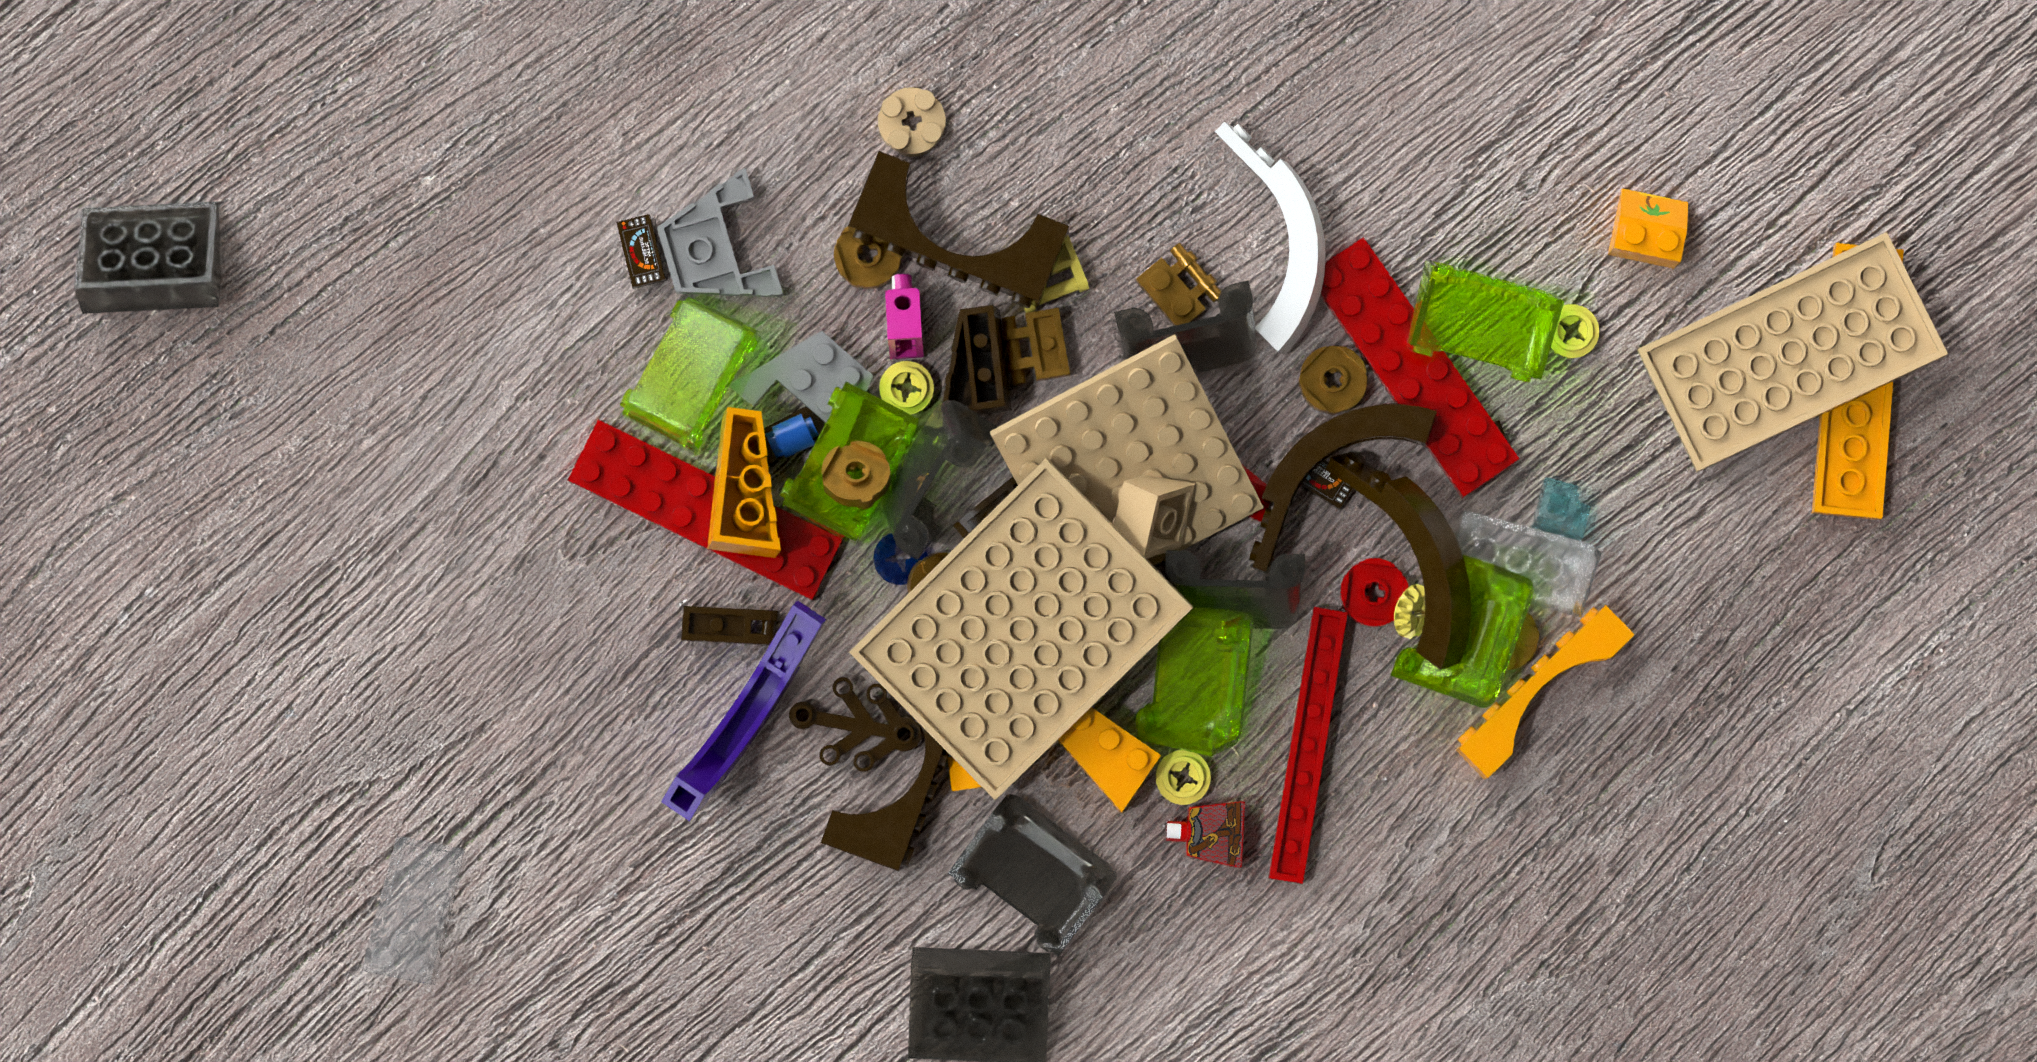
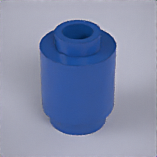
(792, 436)

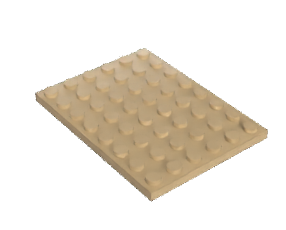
(1021, 629)

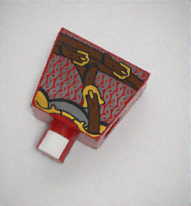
(1211, 833)

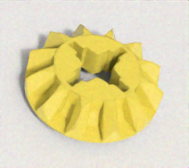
(1587, 330)
(919, 377)
(1405, 622)
(1176, 762)

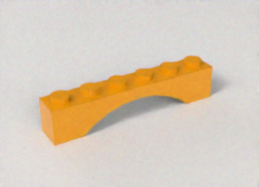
(1493, 740)

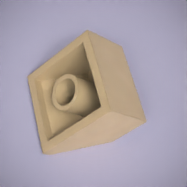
(1153, 513)

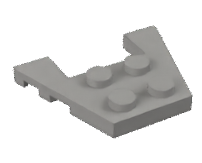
(701, 250)
(808, 373)

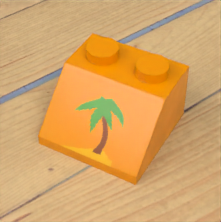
(1649, 229)

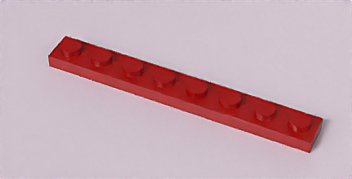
(1307, 745)

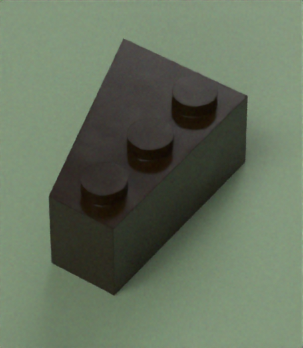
(978, 362)

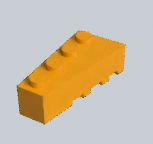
(742, 497)
(1109, 756)

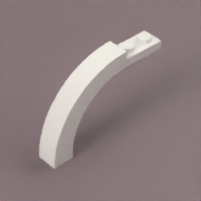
(1307, 254)

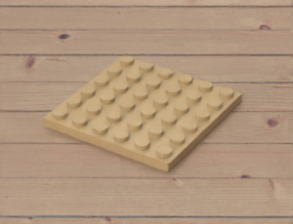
(1132, 423)

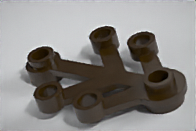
(861, 726)

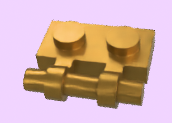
(1171, 293)
(1046, 345)

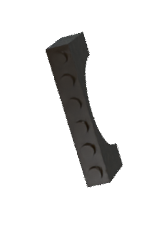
(1016, 271)
(886, 833)

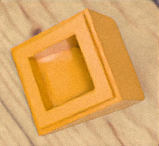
(959, 777)

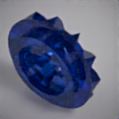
(890, 570)

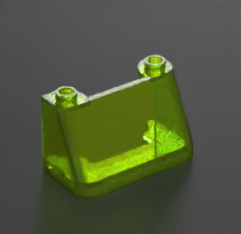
(1484, 319)
(689, 373)
(854, 417)
(1497, 616)
(1200, 683)

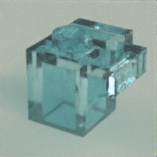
(1560, 510)

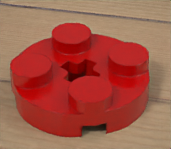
(1361, 578)

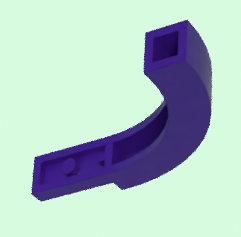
(747, 715)

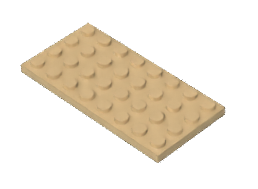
(1792, 352)

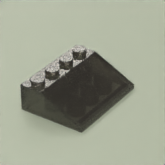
(148, 257)
(978, 1005)

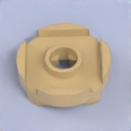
(895, 110)

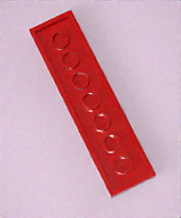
(1379, 325)
(681, 501)

